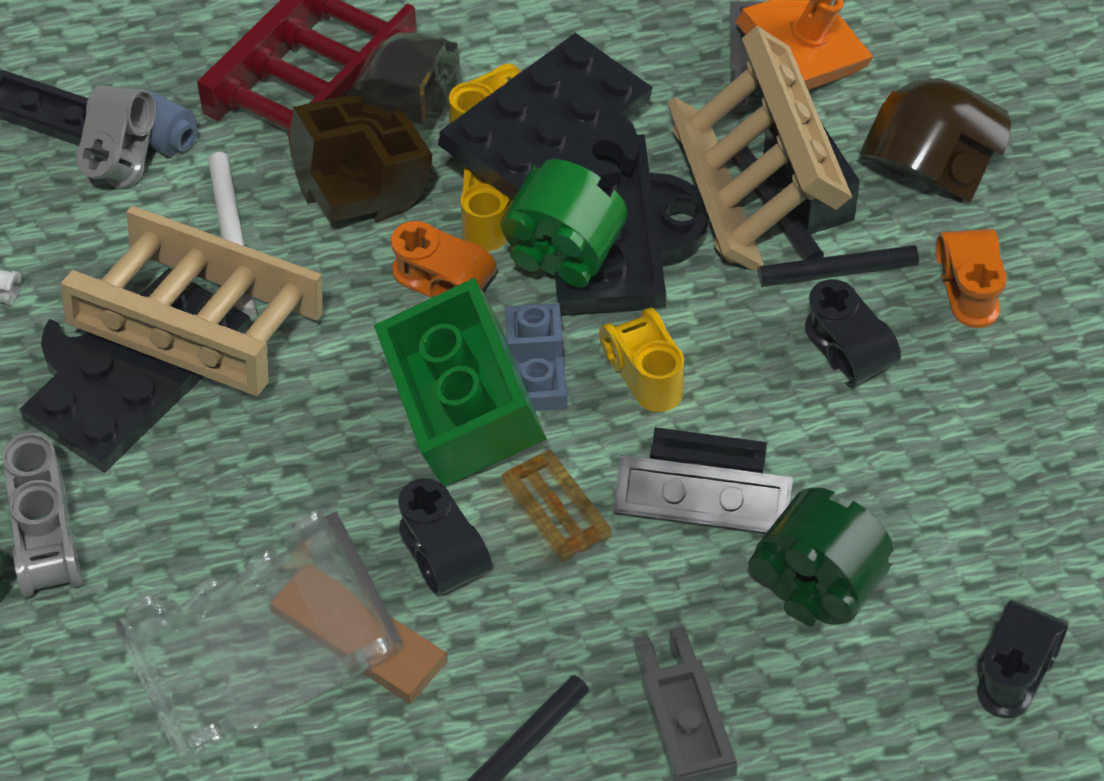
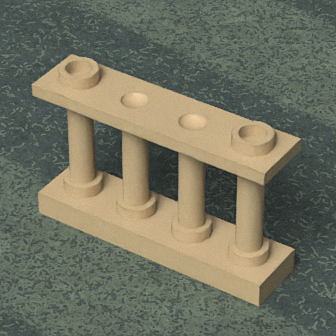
(800, 141)
(184, 338)

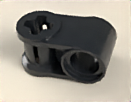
(849, 332)
(440, 537)
(1019, 659)

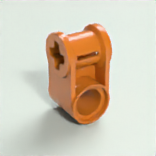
(442, 262)
(972, 274)

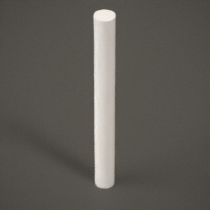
(228, 214)

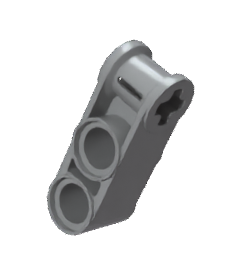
(43, 547)

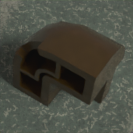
(938, 135)
(358, 158)

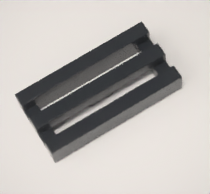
(708, 450)

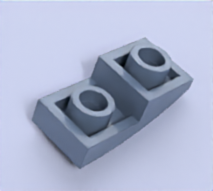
(537, 348)

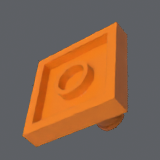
(816, 34)

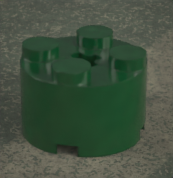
(823, 557)

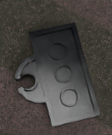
(557, 108)
(650, 238)
(107, 392)

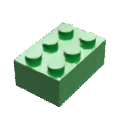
(459, 383)

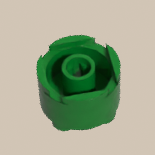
(563, 222)

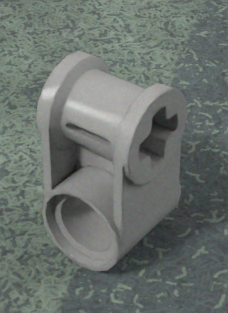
(114, 130)

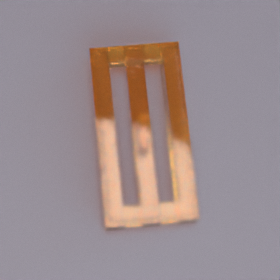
(578, 539)

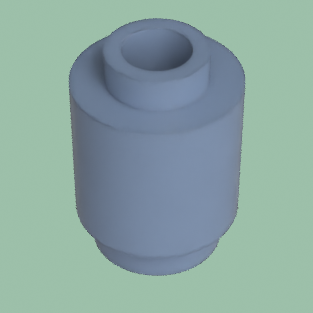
(173, 127)

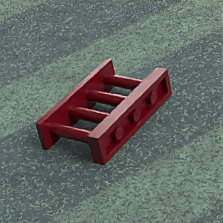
(286, 27)

